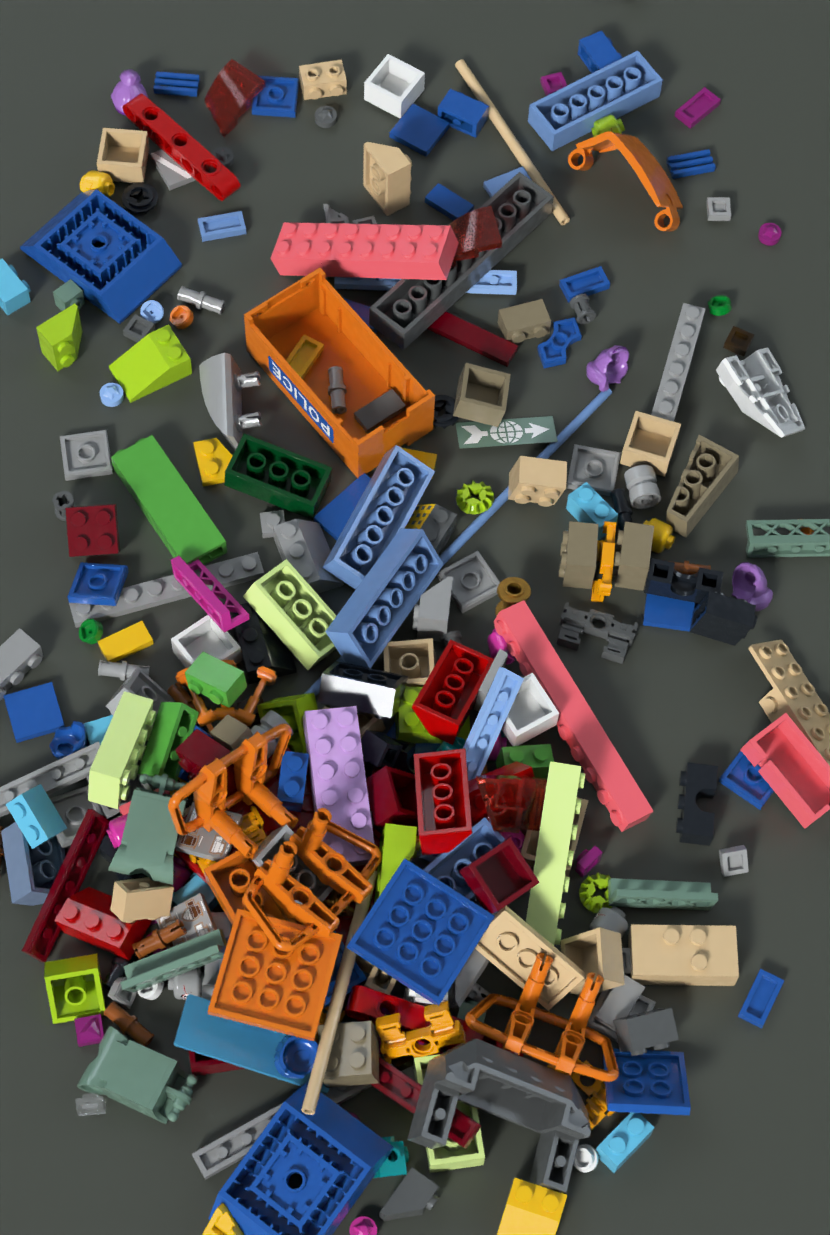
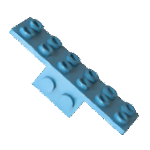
(230, 1040)

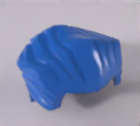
(69, 740)
(295, 1057)

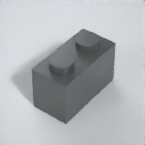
(646, 1030)

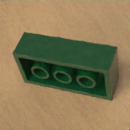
(278, 476)

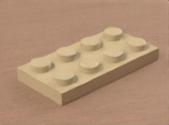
(513, 949)

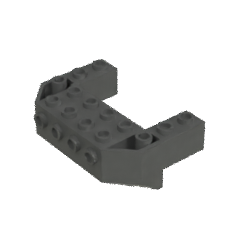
(508, 1089)

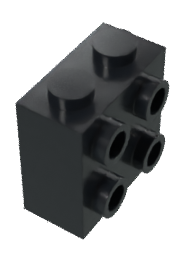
(723, 618)

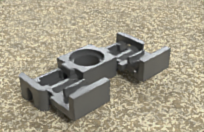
(618, 631)

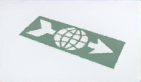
(509, 432)

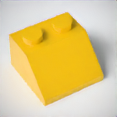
(531, 1210)

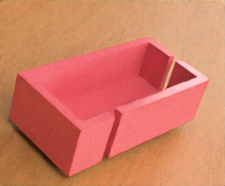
(792, 769)

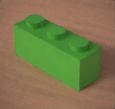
(171, 727)

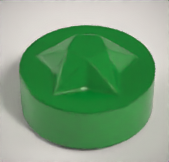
(719, 305)
(90, 631)

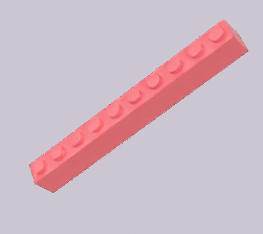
(576, 720)

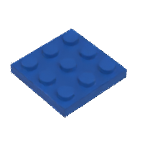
(649, 1083)

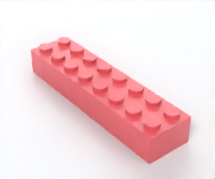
(365, 250)

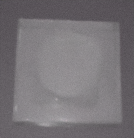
(90, 1105)

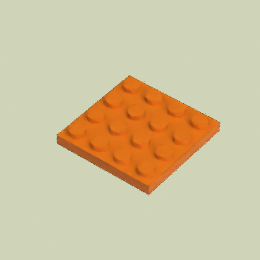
(270, 985)

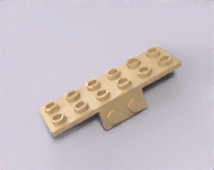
(792, 694)

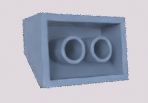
(28, 869)

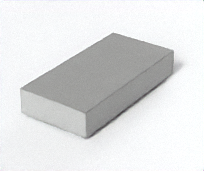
(619, 1002)

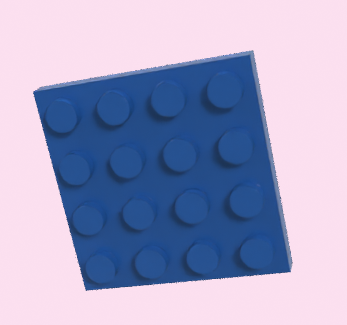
(420, 932)

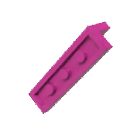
(205, 597)

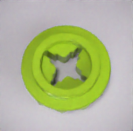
(472, 505)
(588, 889)

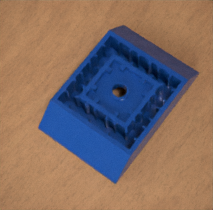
(112, 276)
(328, 1150)

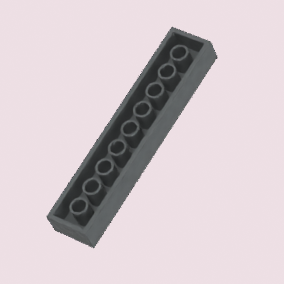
(418, 303)

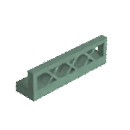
(791, 545)
(661, 894)
(174, 961)

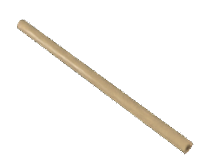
(509, 138)
(335, 1009)

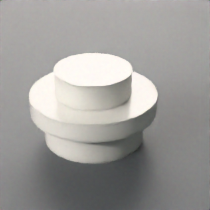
(586, 1158)

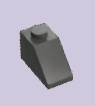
(411, 1197)

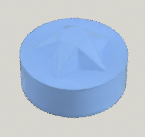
(152, 311)
(111, 394)

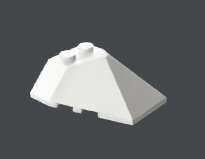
(759, 391)

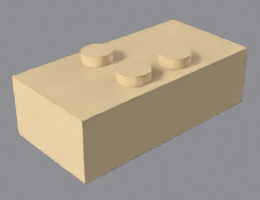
(683, 955)

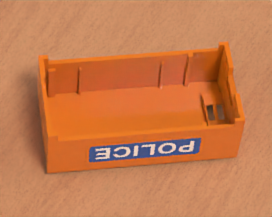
(367, 365)

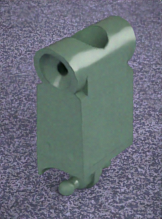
(149, 832)
(138, 1078)

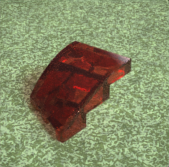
(232, 95)
(475, 233)
(513, 801)

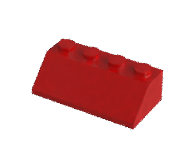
(451, 691)
(442, 800)

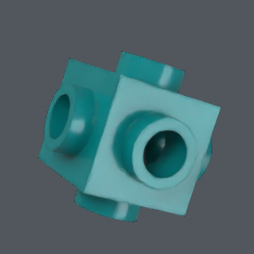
(397, 1160)

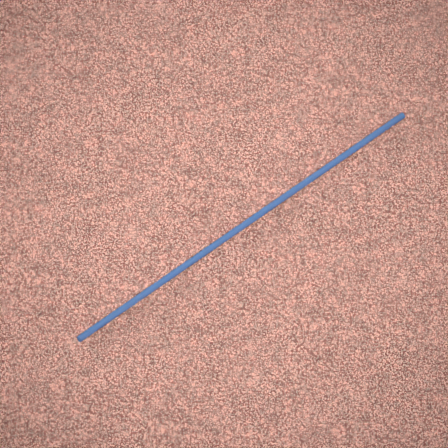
(503, 497)

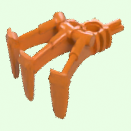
(245, 715)

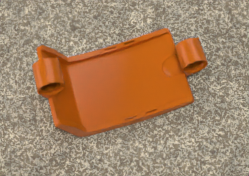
(645, 166)

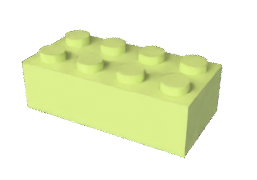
(293, 613)
(120, 750)
(452, 1155)

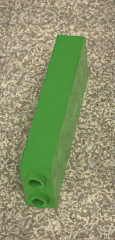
(168, 502)

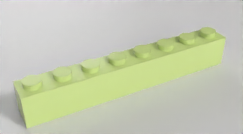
(553, 849)

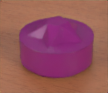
(769, 234)

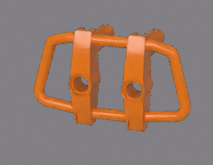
(250, 777)
(318, 857)
(575, 1029)

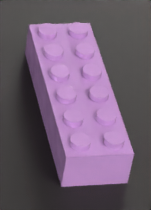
(339, 776)

